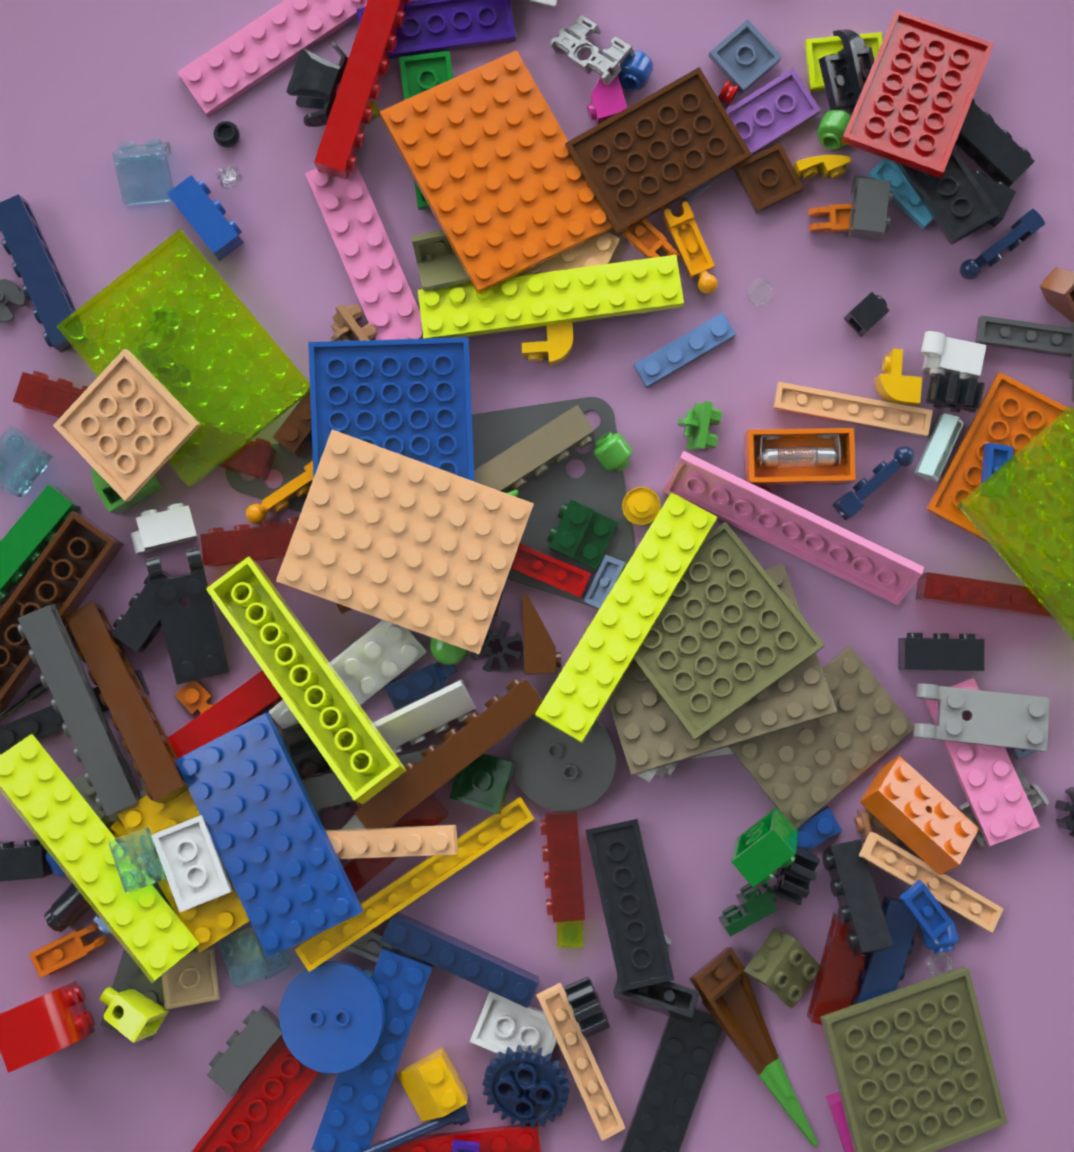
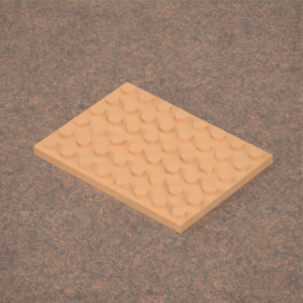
(405, 542)

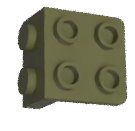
(437, 261)
(783, 967)

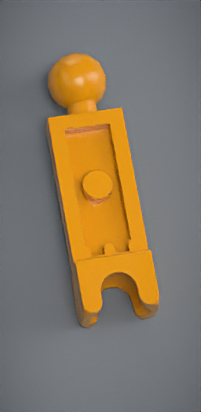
(691, 247)
(280, 499)

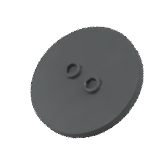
(559, 769)

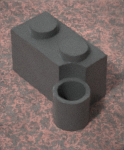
(869, 208)

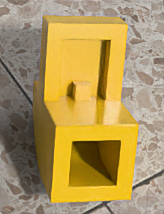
(556, 347)
(893, 385)

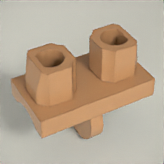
(346, 325)

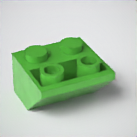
(112, 499)

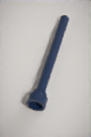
(459, 1116)

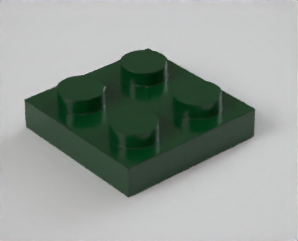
(484, 783)

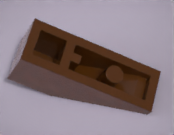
(539, 649)

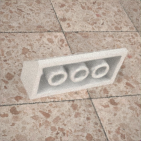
(426, 715)

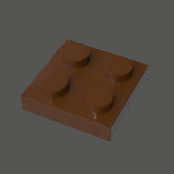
(768, 178)

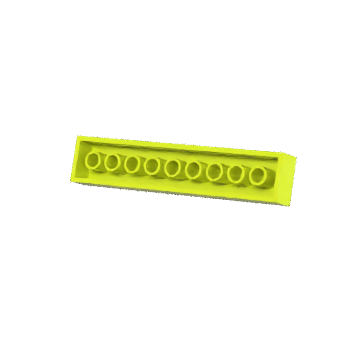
(306, 681)
(82, 850)

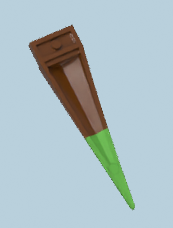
(733, 1005)

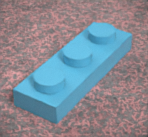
(903, 193)

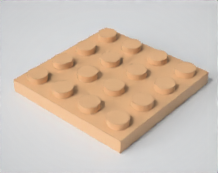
(126, 425)

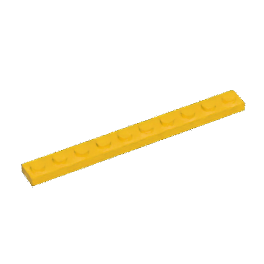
(415, 884)

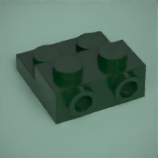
(581, 534)
(755, 905)

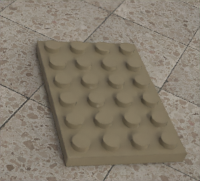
(819, 758)

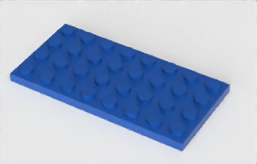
(269, 835)

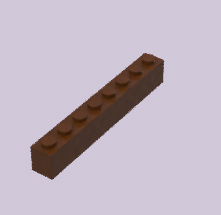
(127, 702)
(451, 756)

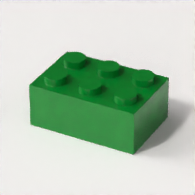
(765, 847)

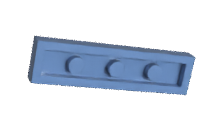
(684, 350)

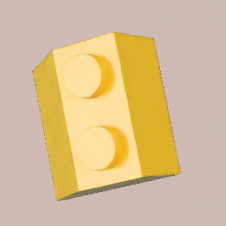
(433, 1085)

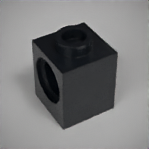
(867, 313)

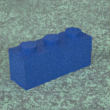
(206, 216)

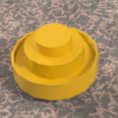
(641, 506)

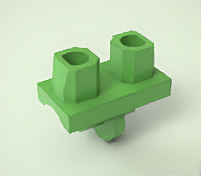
(697, 426)

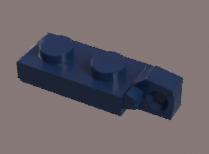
(418, 684)

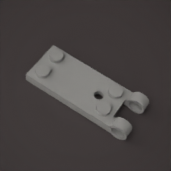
(995, 718)

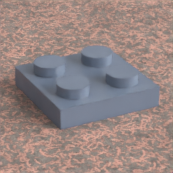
(744, 56)

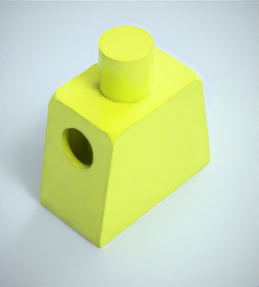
(132, 1013)

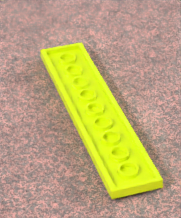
(553, 298)
(626, 617)

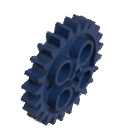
(526, 1086)

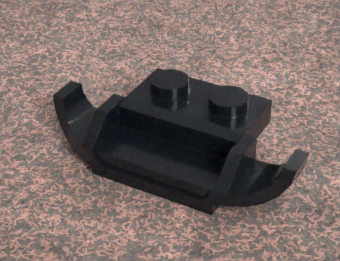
(846, 71)
(303, 752)

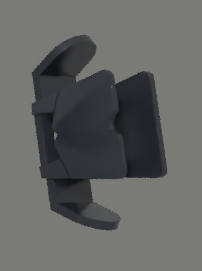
(315, 84)

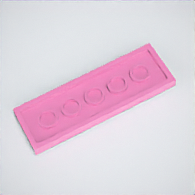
(989, 783)

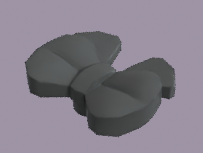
(9, 293)

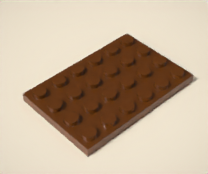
(658, 150)

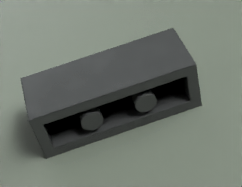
(245, 1050)

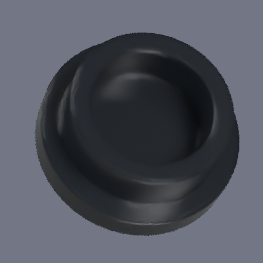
(226, 134)

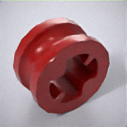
(728, 93)

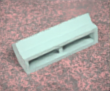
(939, 447)

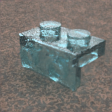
(137, 860)

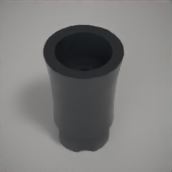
(66, 909)

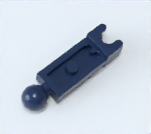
(1022, 230)
(851, 502)

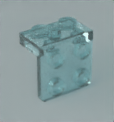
(143, 171)
(20, 461)
(247, 959)

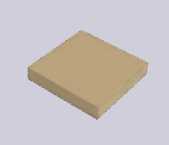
(191, 980)

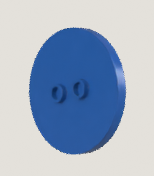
(332, 1017)

